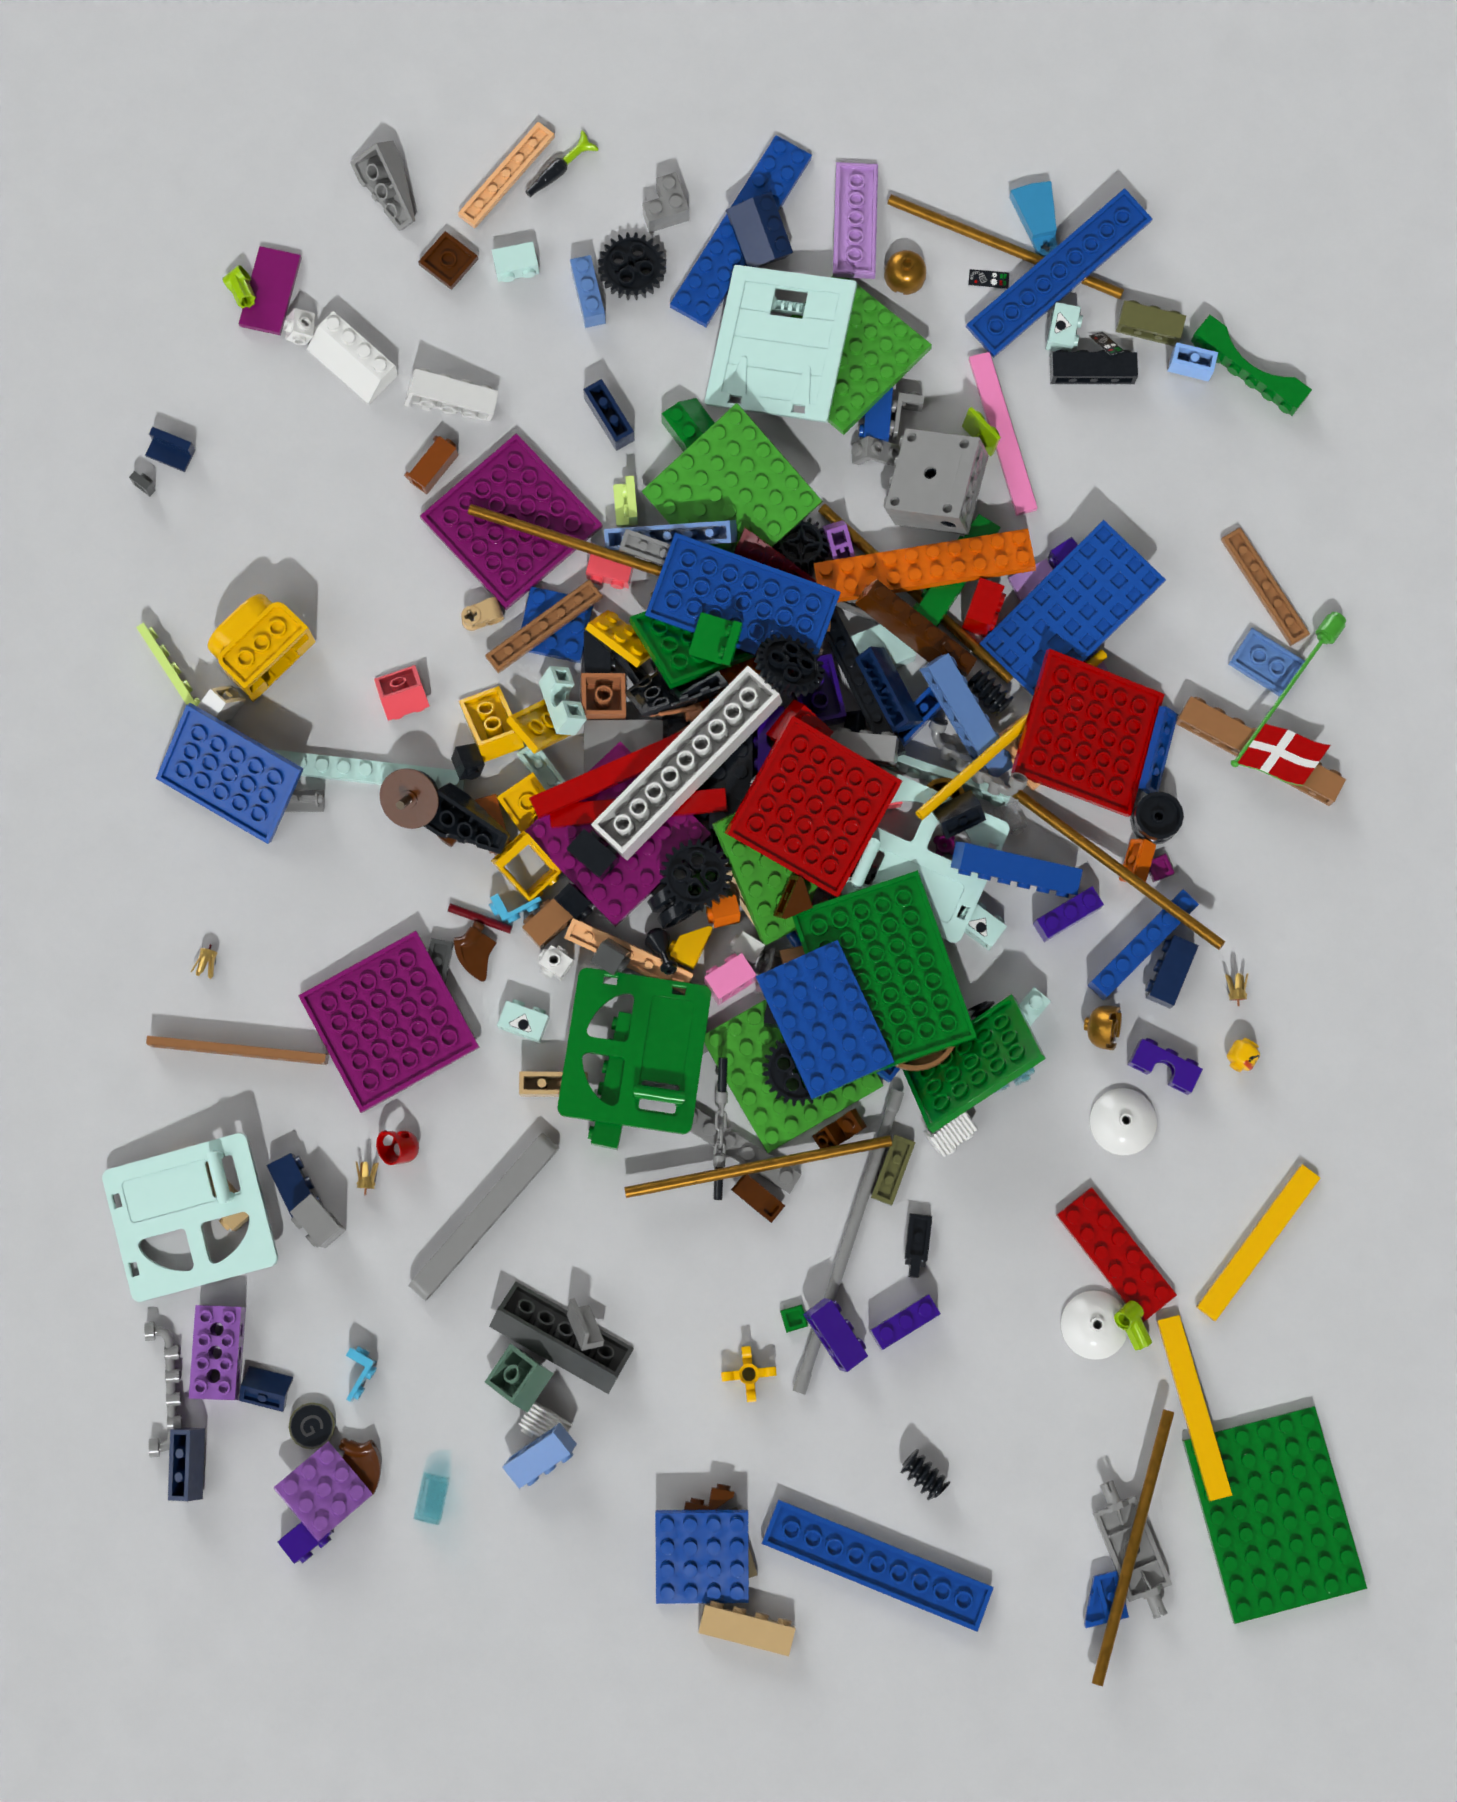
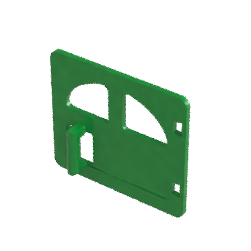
(661, 1048)

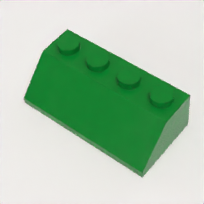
(686, 422)

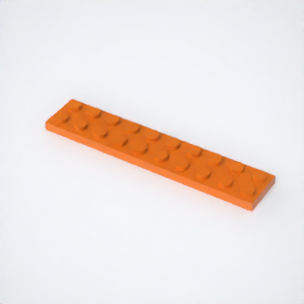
(930, 564)

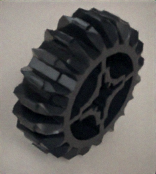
(809, 545)

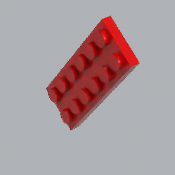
(1115, 1253)

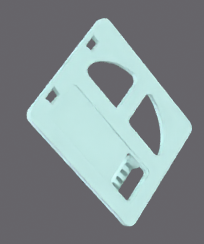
(942, 884)
(176, 1194)

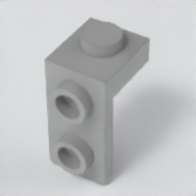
(907, 401)
(874, 449)

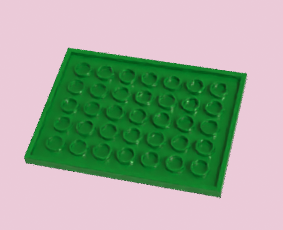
(897, 964)
(1285, 1525)

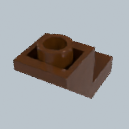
(840, 1130)
(758, 1197)
(718, 1496)

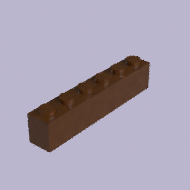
(911, 626)

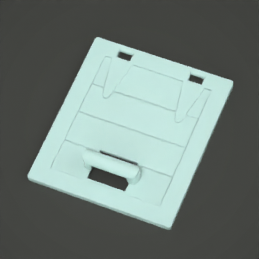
(781, 358)

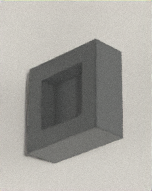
(142, 482)

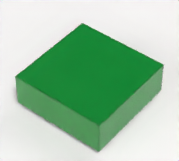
(793, 1318)

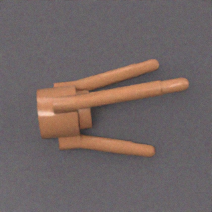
(690, 713)

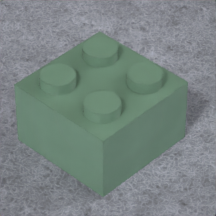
(519, 1378)

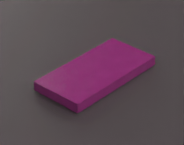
(273, 286)

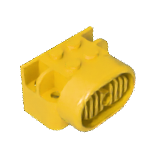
(259, 643)

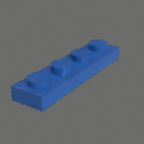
(1158, 750)

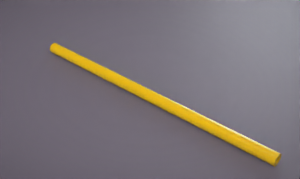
(985, 757)

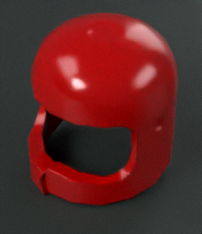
(407, 1143)

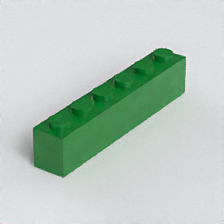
(939, 599)
(601, 1133)

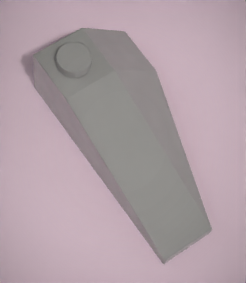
(384, 175)

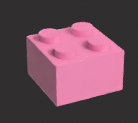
(729, 978)

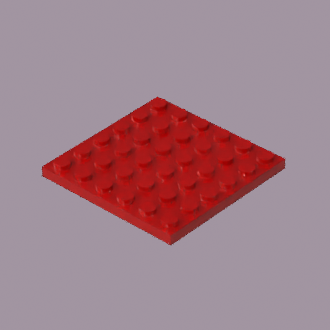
(1087, 733)
(813, 806)

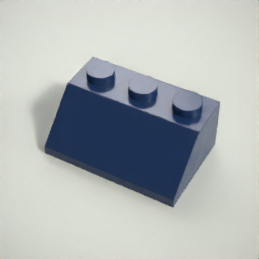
(759, 231)

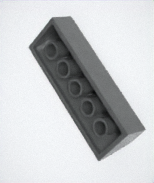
(547, 1332)

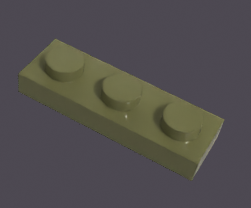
(893, 1170)

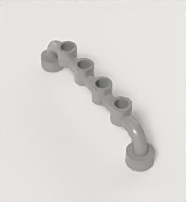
(996, 785)
(172, 1376)

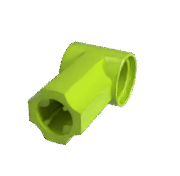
(238, 283)
(1130, 1320)

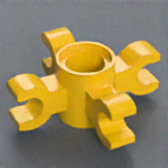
(759, 1372)

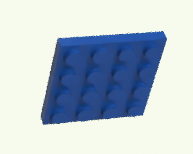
(702, 1556)

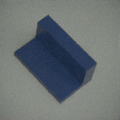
(170, 449)
(265, 1388)

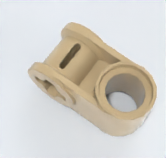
(485, 613)

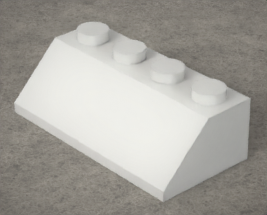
(351, 358)

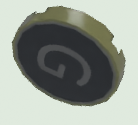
(311, 1425)

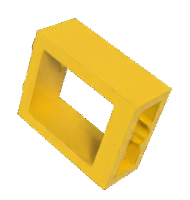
(511, 851)

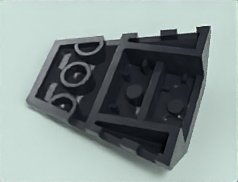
(654, 695)

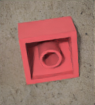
(401, 693)

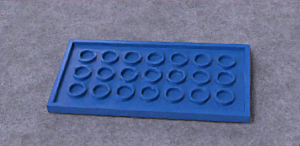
(741, 590)

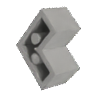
(669, 207)
(317, 1222)

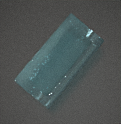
(431, 1498)

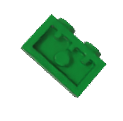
(715, 639)

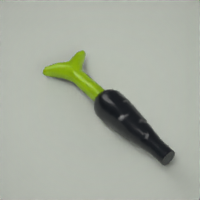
(559, 165)

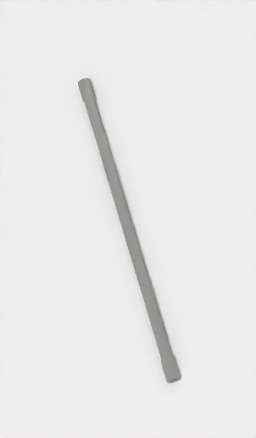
(892, 1108)

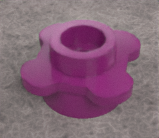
(941, 850)

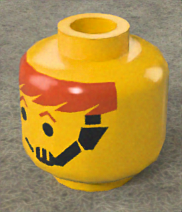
(1243, 1055)

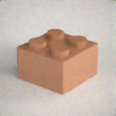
(603, 696)

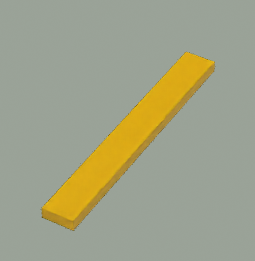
(1258, 1242)
(1194, 1408)

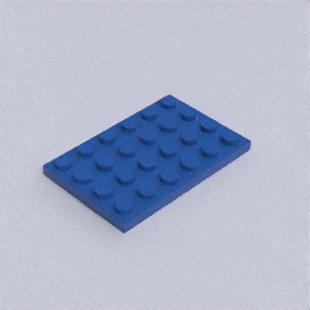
(229, 773)
(824, 1019)

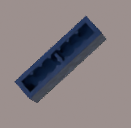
(888, 689)

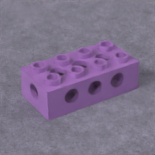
(205, 1342)

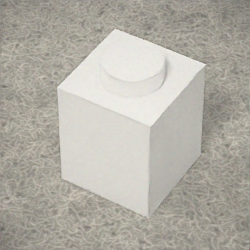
(748, 946)

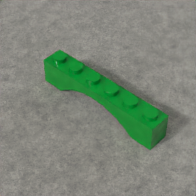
(1285, 392)

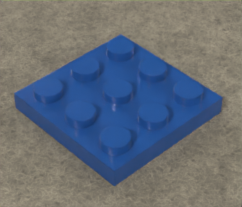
(567, 641)

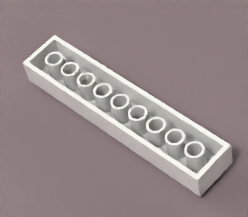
(687, 763)

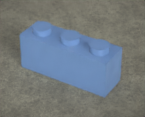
(587, 291)
(540, 1456)

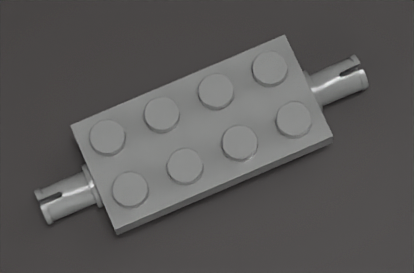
(1149, 1570)

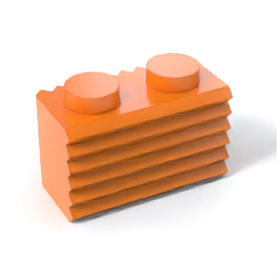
(724, 913)

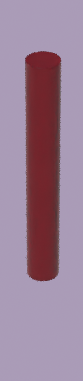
(480, 918)

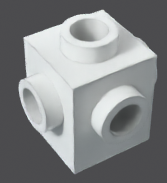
(299, 326)
(558, 969)

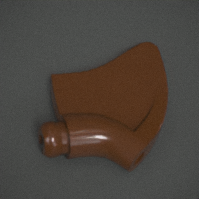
(474, 951)
(363, 1460)

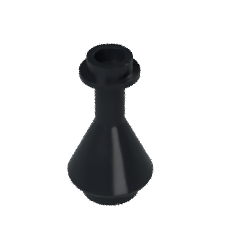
(658, 942)

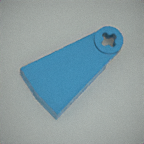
(1037, 213)

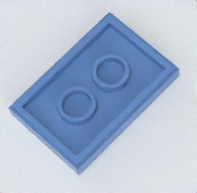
(1266, 662)

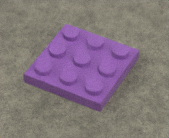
(323, 1491)

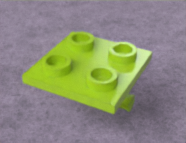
(976, 426)

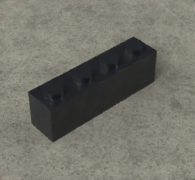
(1093, 367)

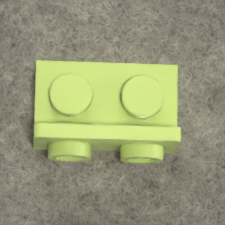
(625, 503)

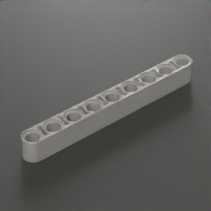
(483, 1216)

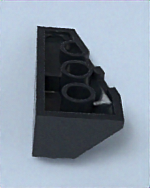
(466, 821)

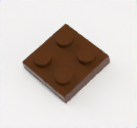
(448, 260)

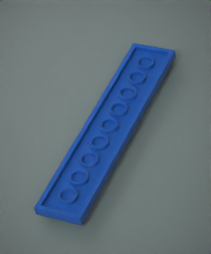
(1059, 272)
(712, 273)
(877, 1565)

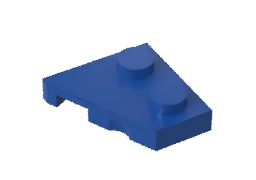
(1101, 1599)

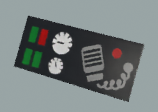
(988, 278)
(1106, 343)

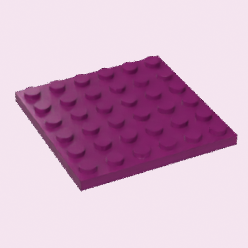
(521, 487)
(630, 879)
(388, 1021)

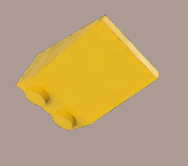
(486, 719)

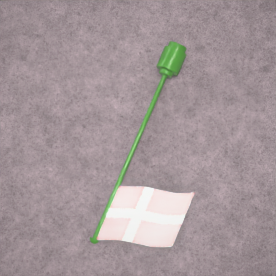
(1279, 750)

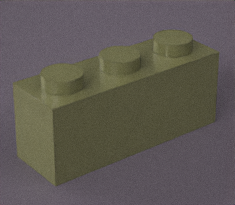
(1150, 323)

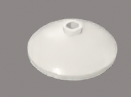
(1107, 1122)
(1078, 1326)

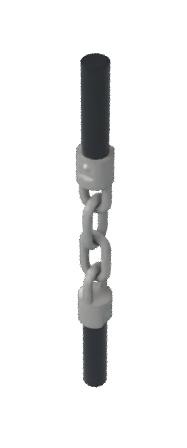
(721, 1098)

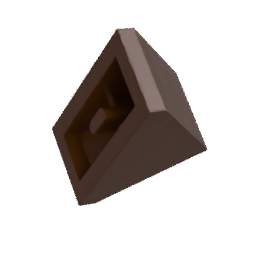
(793, 899)

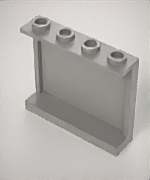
(603, 735)

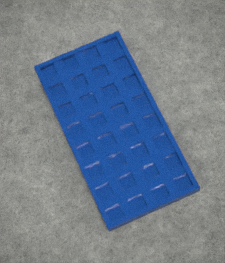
(1074, 606)

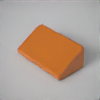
(1139, 857)

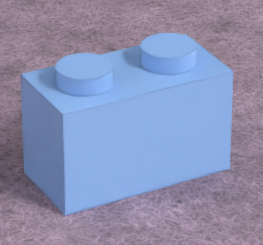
(1192, 361)

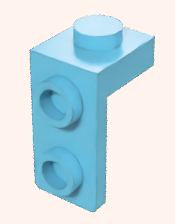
(498, 908)
(361, 1356)

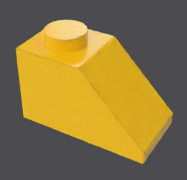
(690, 947)

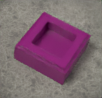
(1160, 868)

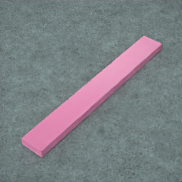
(1007, 448)

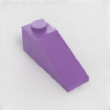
(839, 540)

